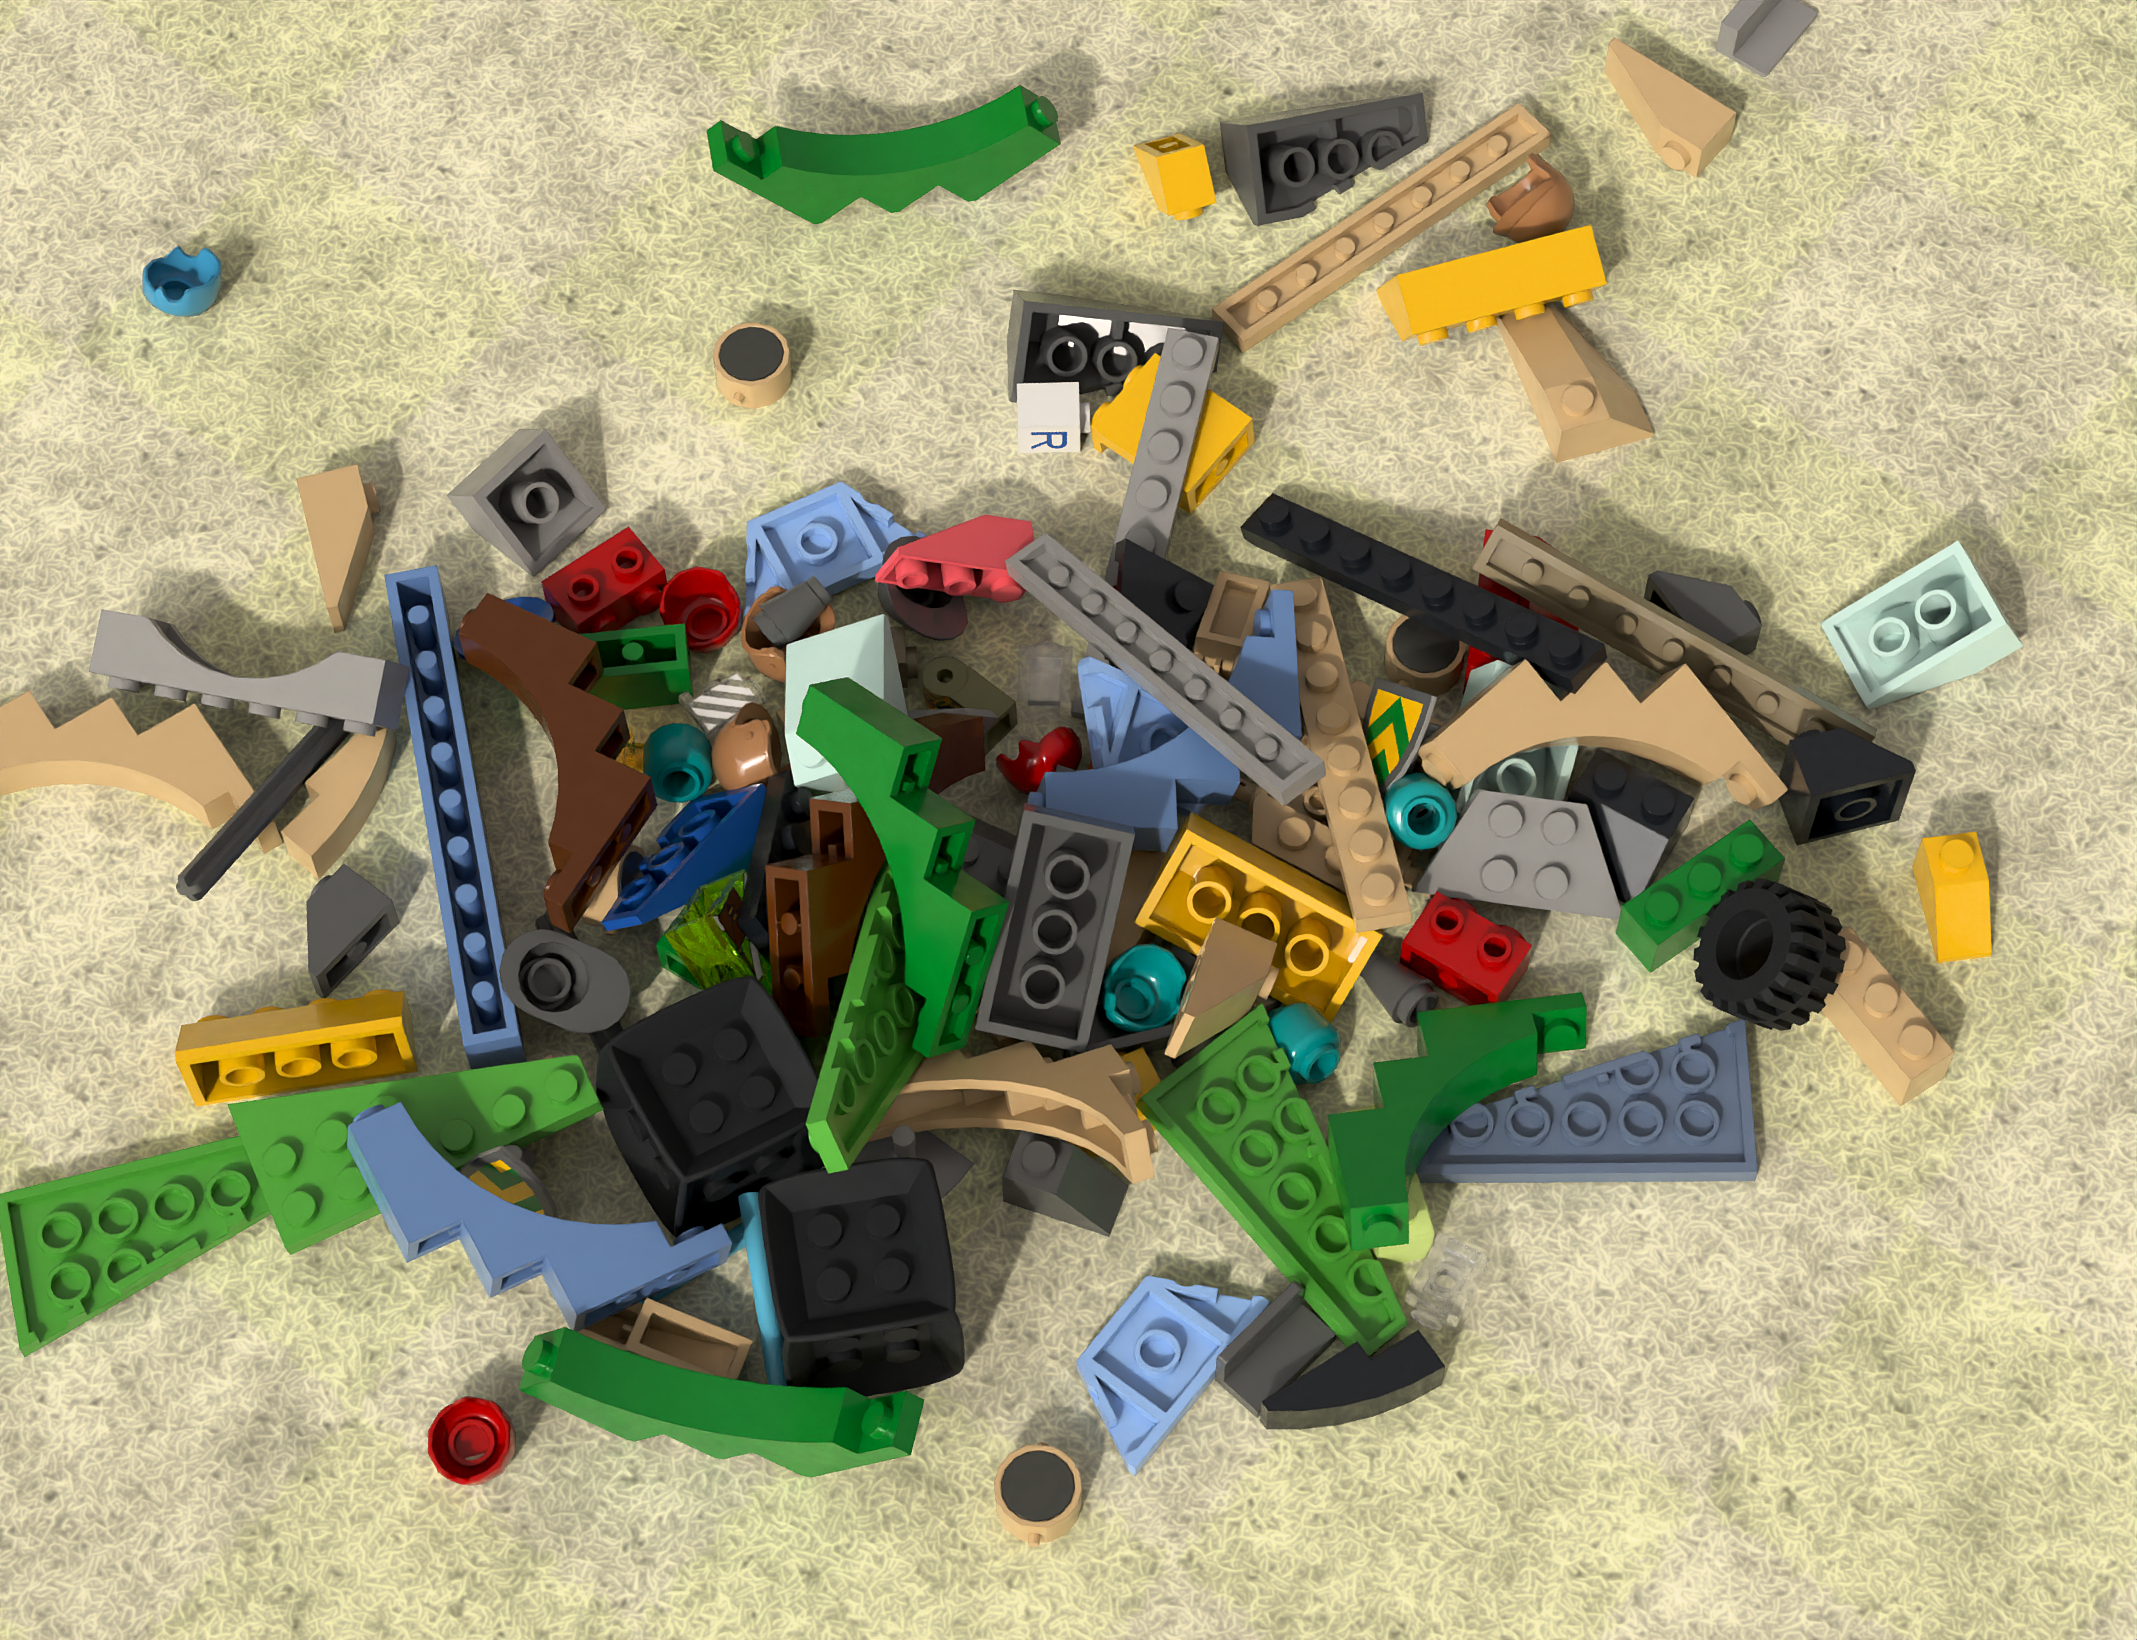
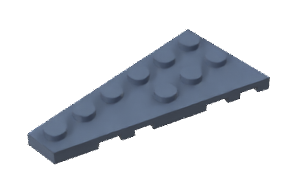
(1627, 1120)

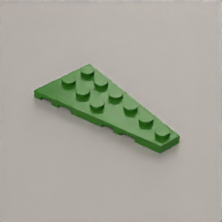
(1267, 1163)

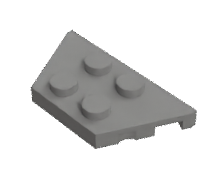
(1523, 856)

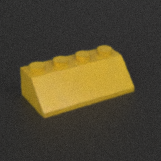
(1494, 284)
(1227, 878)
(297, 1047)

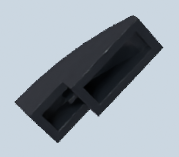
(1355, 1386)

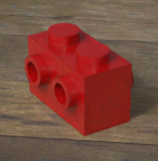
(606, 586)
(1465, 952)

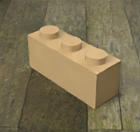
(1885, 1025)

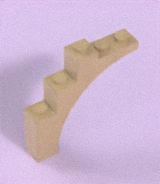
(1073, 1099)

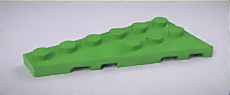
(871, 1036)
(302, 1138)
(117, 1229)

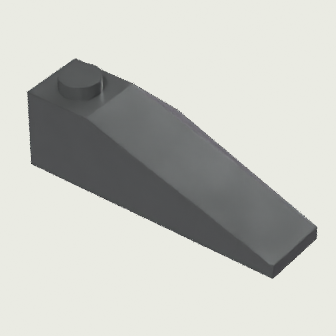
(1301, 154)
(1087, 340)

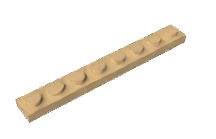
(1381, 227)
(1350, 785)

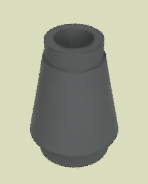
(792, 612)
(1399, 988)

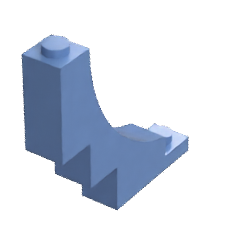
(1187, 767)
(585, 1265)

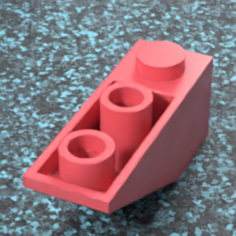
(962, 559)

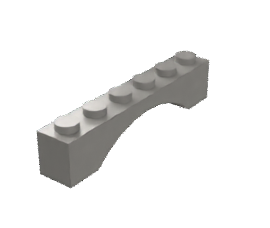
(341, 687)

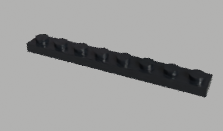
(1424, 592)

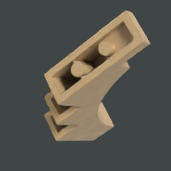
(1668, 724)
(171, 761)

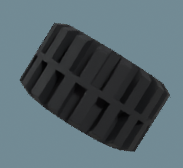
(1775, 923)

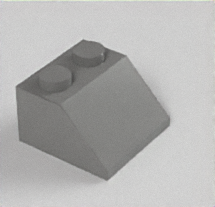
(527, 500)

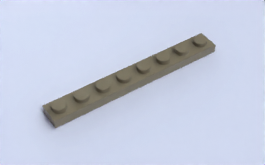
(1656, 636)

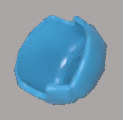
(177, 272)

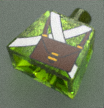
(709, 936)

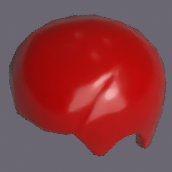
(706, 606)
(1034, 759)
(467, 1430)

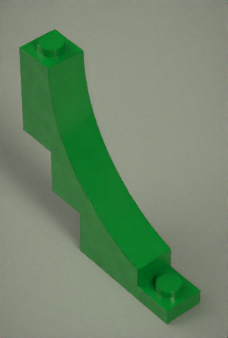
(827, 172)
(945, 912)
(1460, 1061)
(721, 1416)

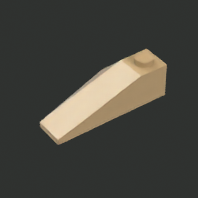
(1571, 386)

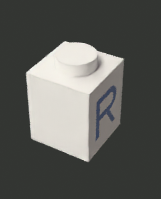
(1051, 417)

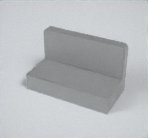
(1763, 32)

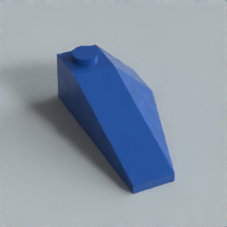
(697, 847)

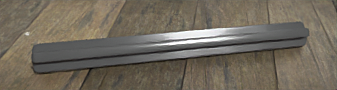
(259, 810)

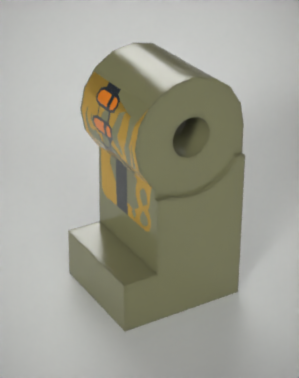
(953, 685)

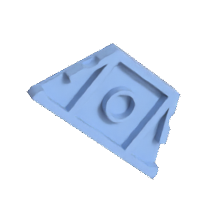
(820, 535)
(1124, 718)
(1159, 1360)

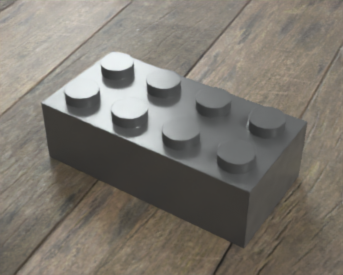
(1056, 929)

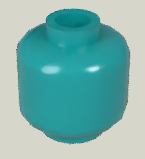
(678, 762)
(1417, 828)
(1307, 1040)

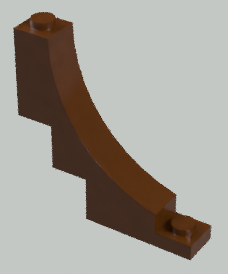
(598, 798)
(821, 895)

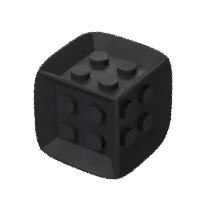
(709, 1102)
(862, 1277)

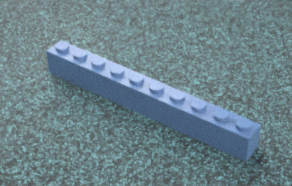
(454, 818)

